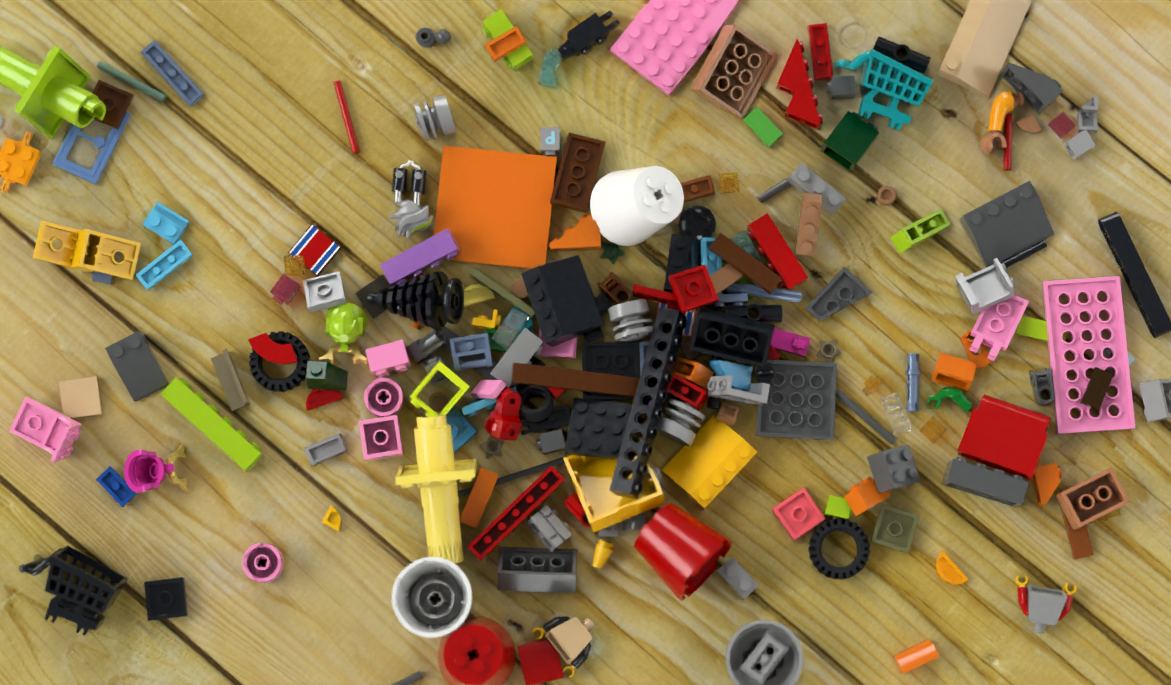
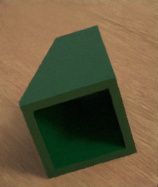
(850, 140)

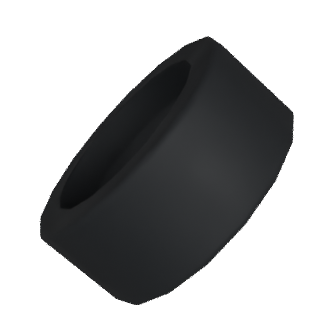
(538, 414)

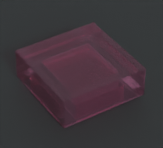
(1061, 125)

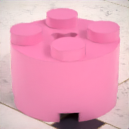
(376, 390)
(274, 563)

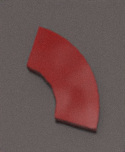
(273, 351)

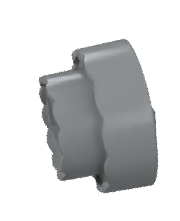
(750, 647)

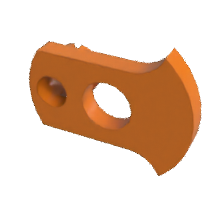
(980, 359)

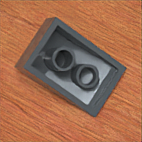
(1036, 88)
(137, 365)

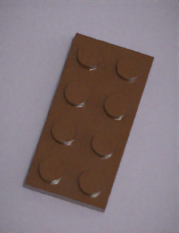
(577, 172)

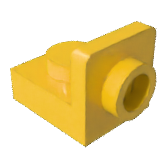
(483, 322)

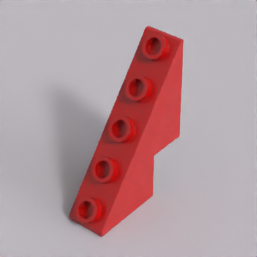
(795, 82)

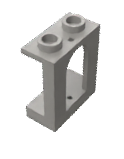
(721, 388)

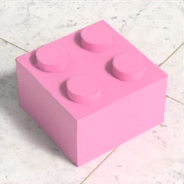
(388, 359)
(381, 438)

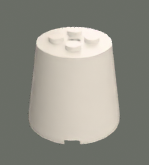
(635, 203)
(424, 580)

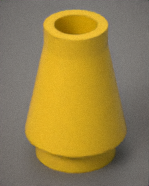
(602, 552)

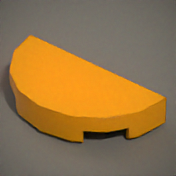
(949, 571)

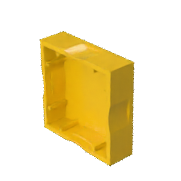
(602, 507)

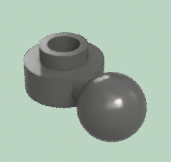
(442, 37)

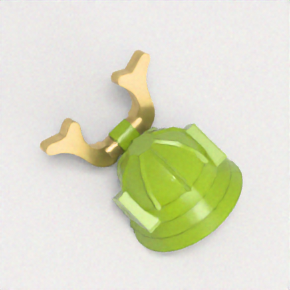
(345, 325)

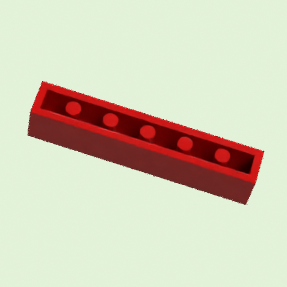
(516, 513)

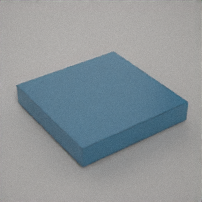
(461, 429)

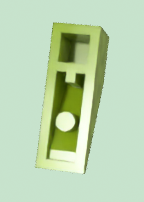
(919, 231)

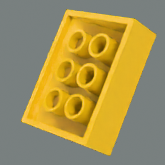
(709, 462)

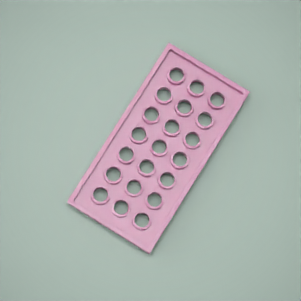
(1117, 344)

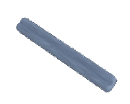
(754, 290)

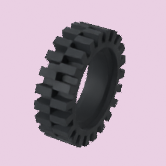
(289, 382)
(857, 534)

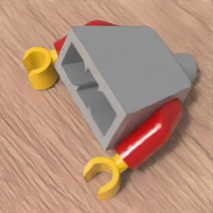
(1044, 604)

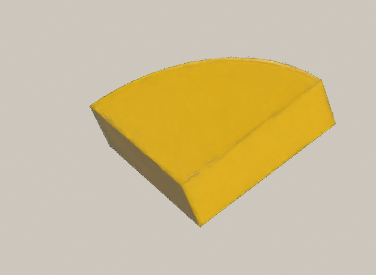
(332, 519)

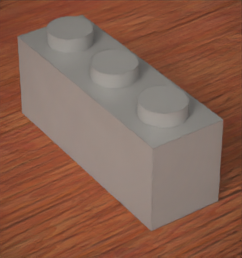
(809, 182)
(519, 352)

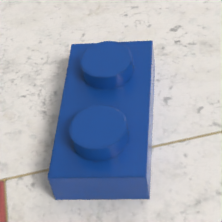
(116, 486)

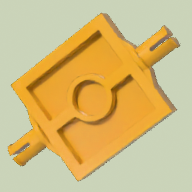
(18, 161)

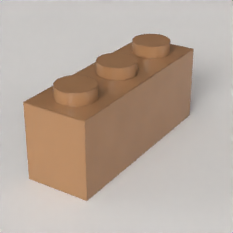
(808, 224)

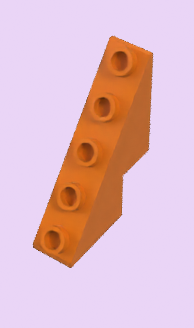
(581, 237)

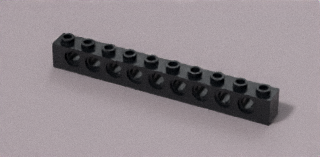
(641, 410)

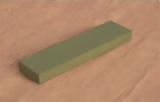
(502, 292)

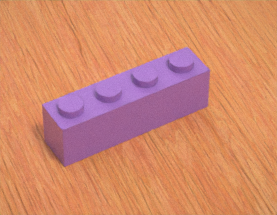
(421, 257)

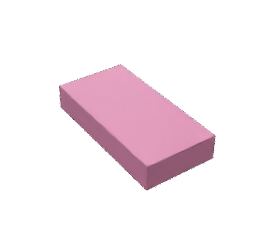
(488, 389)

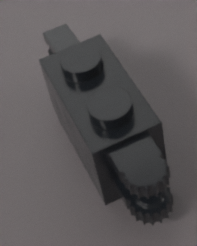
(586, 35)

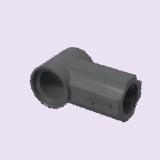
(424, 347)

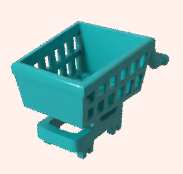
(890, 111)

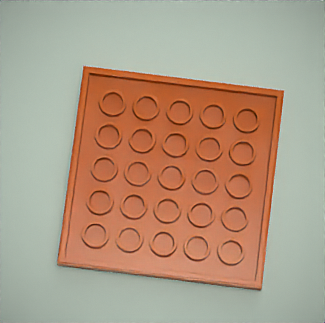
(496, 205)

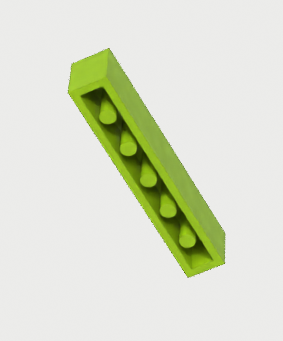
(211, 424)

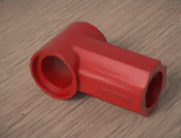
(575, 507)

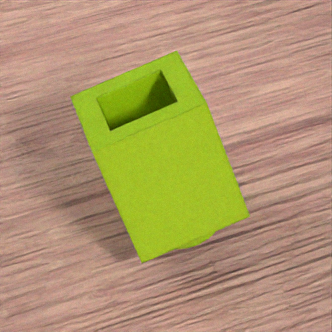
(837, 507)

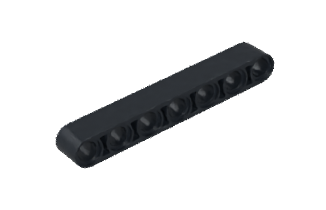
(1135, 274)

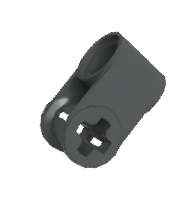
(1042, 382)

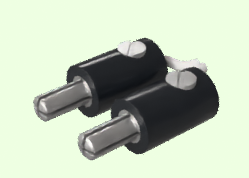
(417, 183)

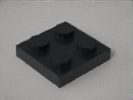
(166, 599)

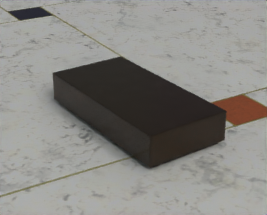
(1096, 388)

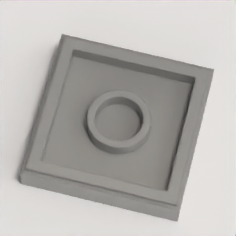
(324, 291)

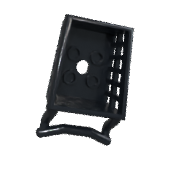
(67, 590)

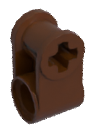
(613, 288)

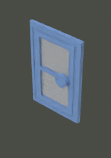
(88, 149)

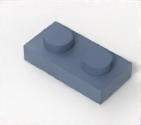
(730, 299)

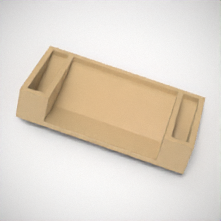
(983, 43)

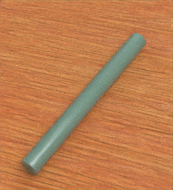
(131, 81)

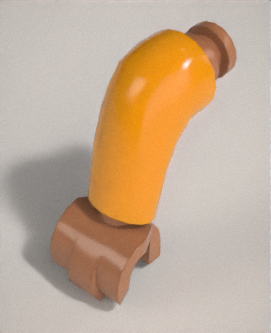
(1000, 107)

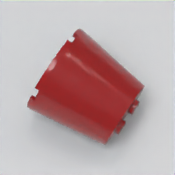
(681, 549)
(494, 649)

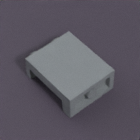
(986, 287)

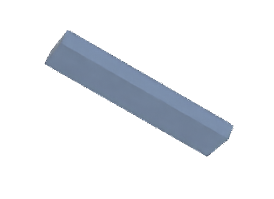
(172, 73)

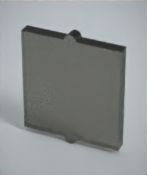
(373, 287)

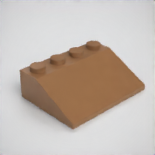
(733, 71)

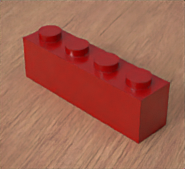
(777, 252)

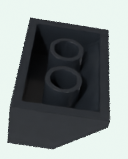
(683, 255)

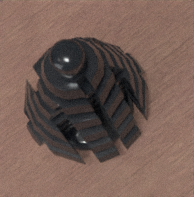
(425, 299)

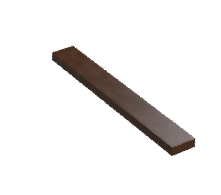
(574, 380)

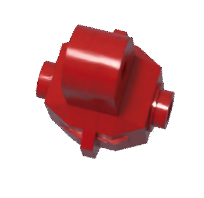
(504, 419)

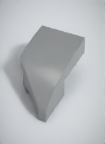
(1088, 116)

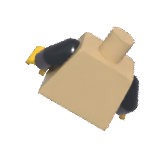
(570, 639)

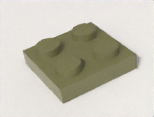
(894, 528)

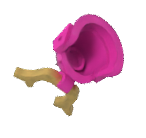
(146, 471)

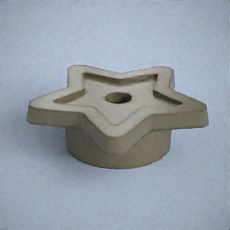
(828, 345)
(487, 447)

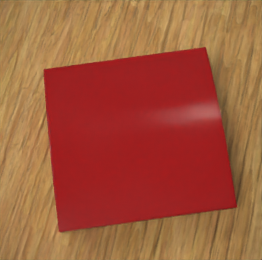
(540, 662)

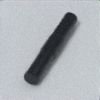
(1025, 253)

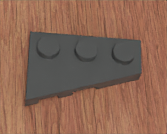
(837, 295)

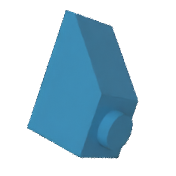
(740, 373)

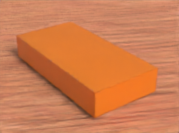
(505, 44)

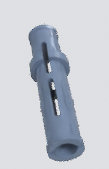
(912, 382)

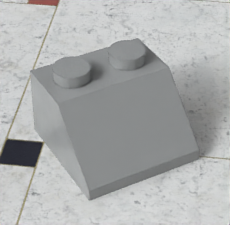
(1156, 399)

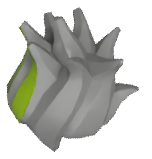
(411, 218)

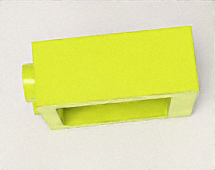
(452, 377)

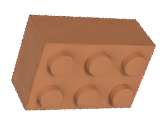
(1092, 498)

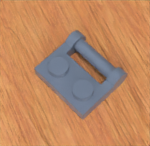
(469, 346)

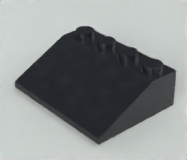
(562, 300)

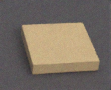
(81, 397)

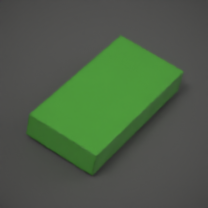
(762, 127)

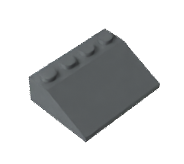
(1007, 224)

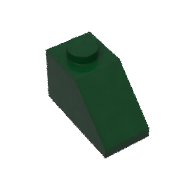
(325, 376)

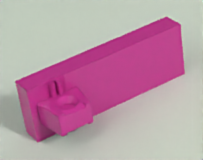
(790, 342)

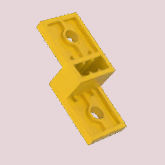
(86, 250)

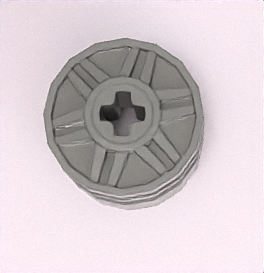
(434, 117)
(631, 321)
(680, 421)

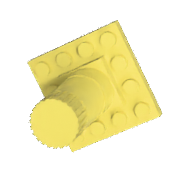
(437, 479)

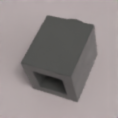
(841, 87)
(551, 442)

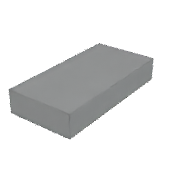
(325, 449)

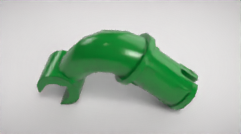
(954, 394)

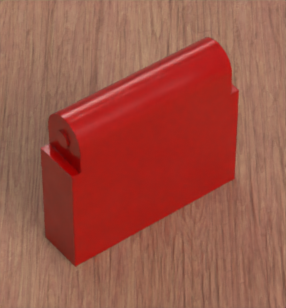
(1005, 437)

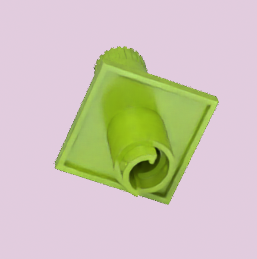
(50, 91)

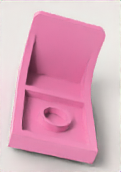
(46, 428)

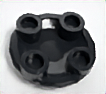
(697, 222)

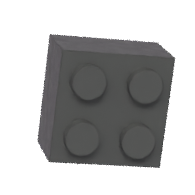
(893, 469)

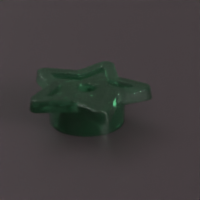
(611, 256)

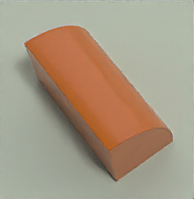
(953, 372)
(915, 656)

